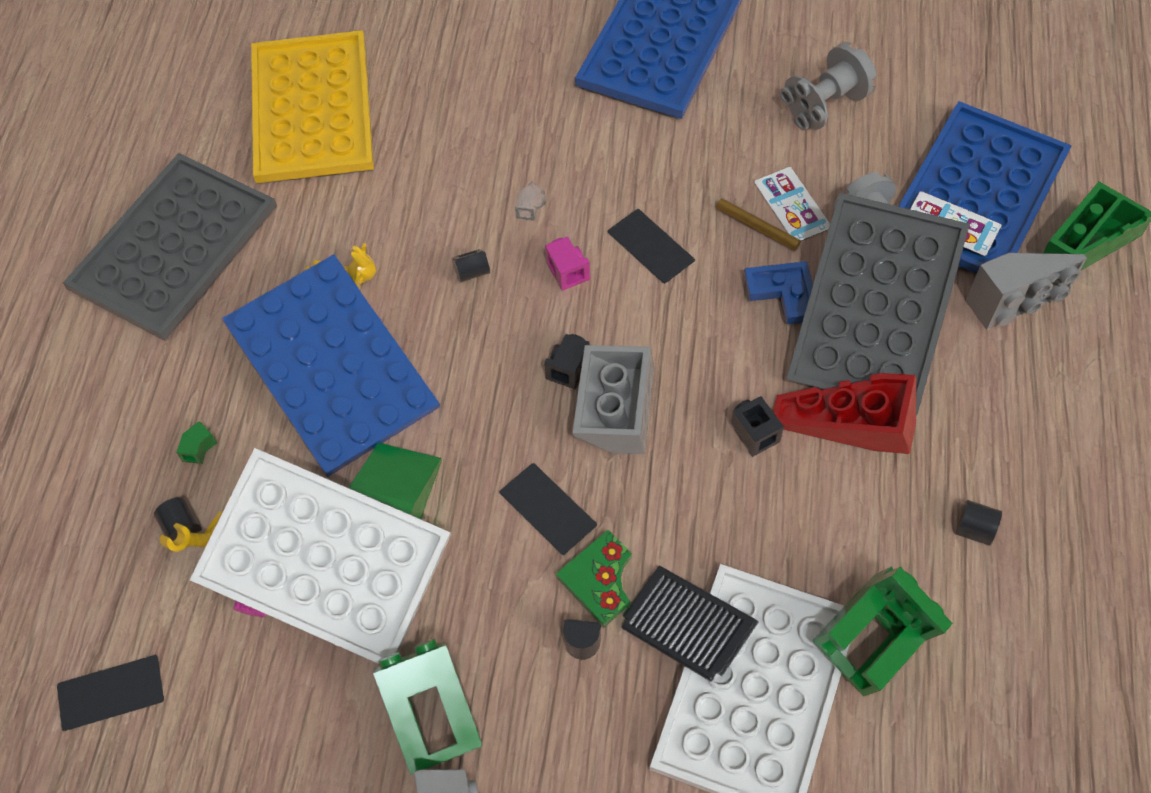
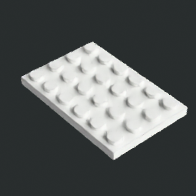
(321, 557)
(769, 709)

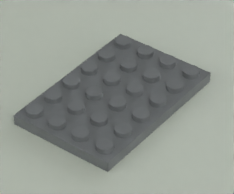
(170, 246)
(877, 295)

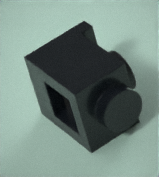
(566, 361)
(758, 414)

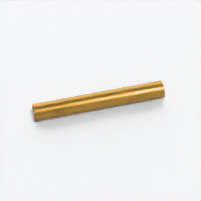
(758, 224)

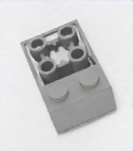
(1021, 285)

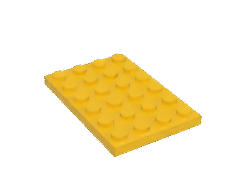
(310, 107)

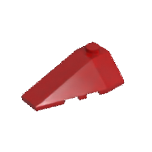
(862, 414)

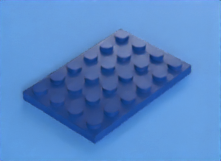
(656, 51)
(990, 171)
(331, 364)

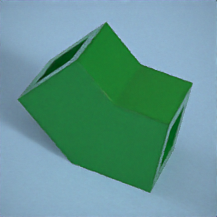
(195, 444)

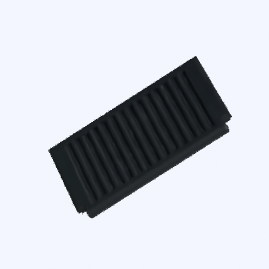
(688, 624)

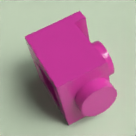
(567, 263)

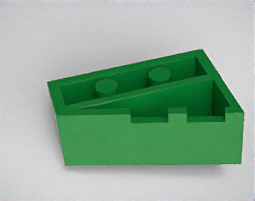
(1100, 225)

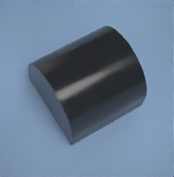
(471, 265)
(176, 511)
(979, 522)
(582, 638)

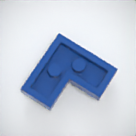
(784, 281)

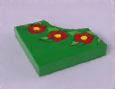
(596, 578)

